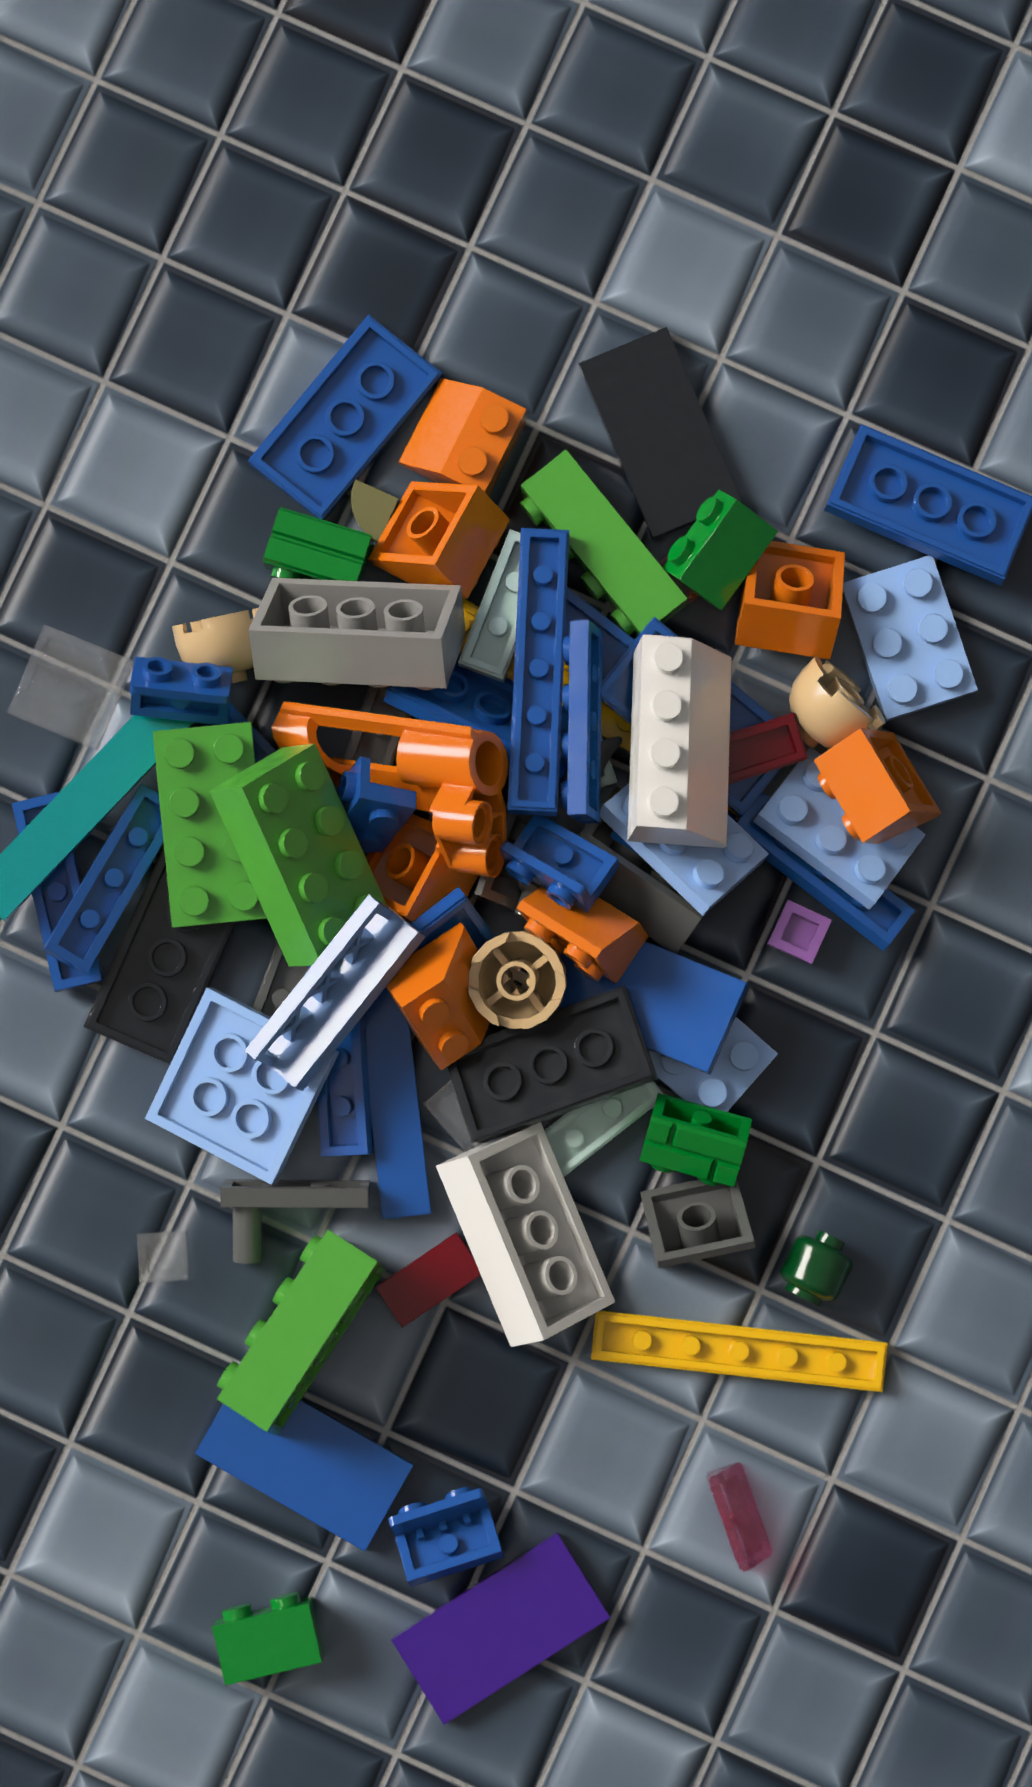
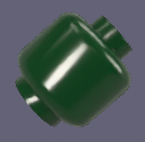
(816, 1268)

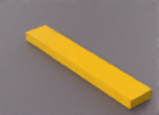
(739, 1350)

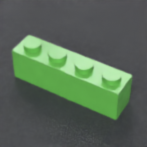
(601, 545)

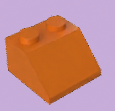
(464, 436)
(440, 535)
(792, 600)
(875, 786)
(413, 872)
(436, 997)

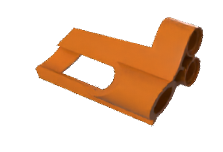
(448, 766)

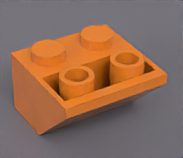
(598, 941)

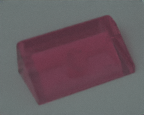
(739, 1515)

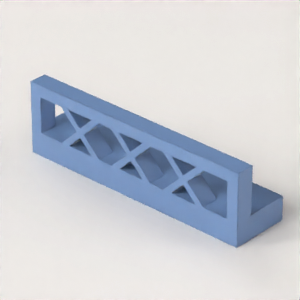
(335, 992)

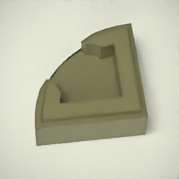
(372, 508)

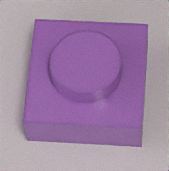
(799, 932)

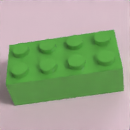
(296, 849)
(200, 858)
(300, 1333)

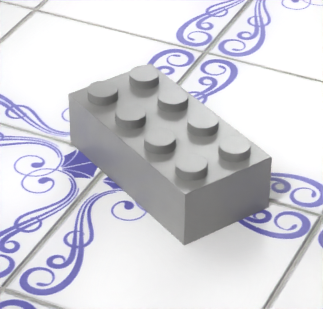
(358, 633)

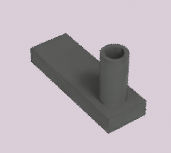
(251, 1195)

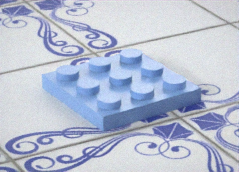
(227, 1098)

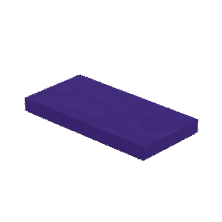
(500, 1628)

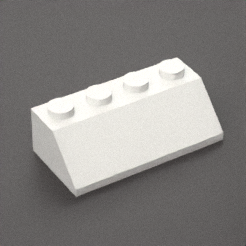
(679, 743)
(525, 1235)

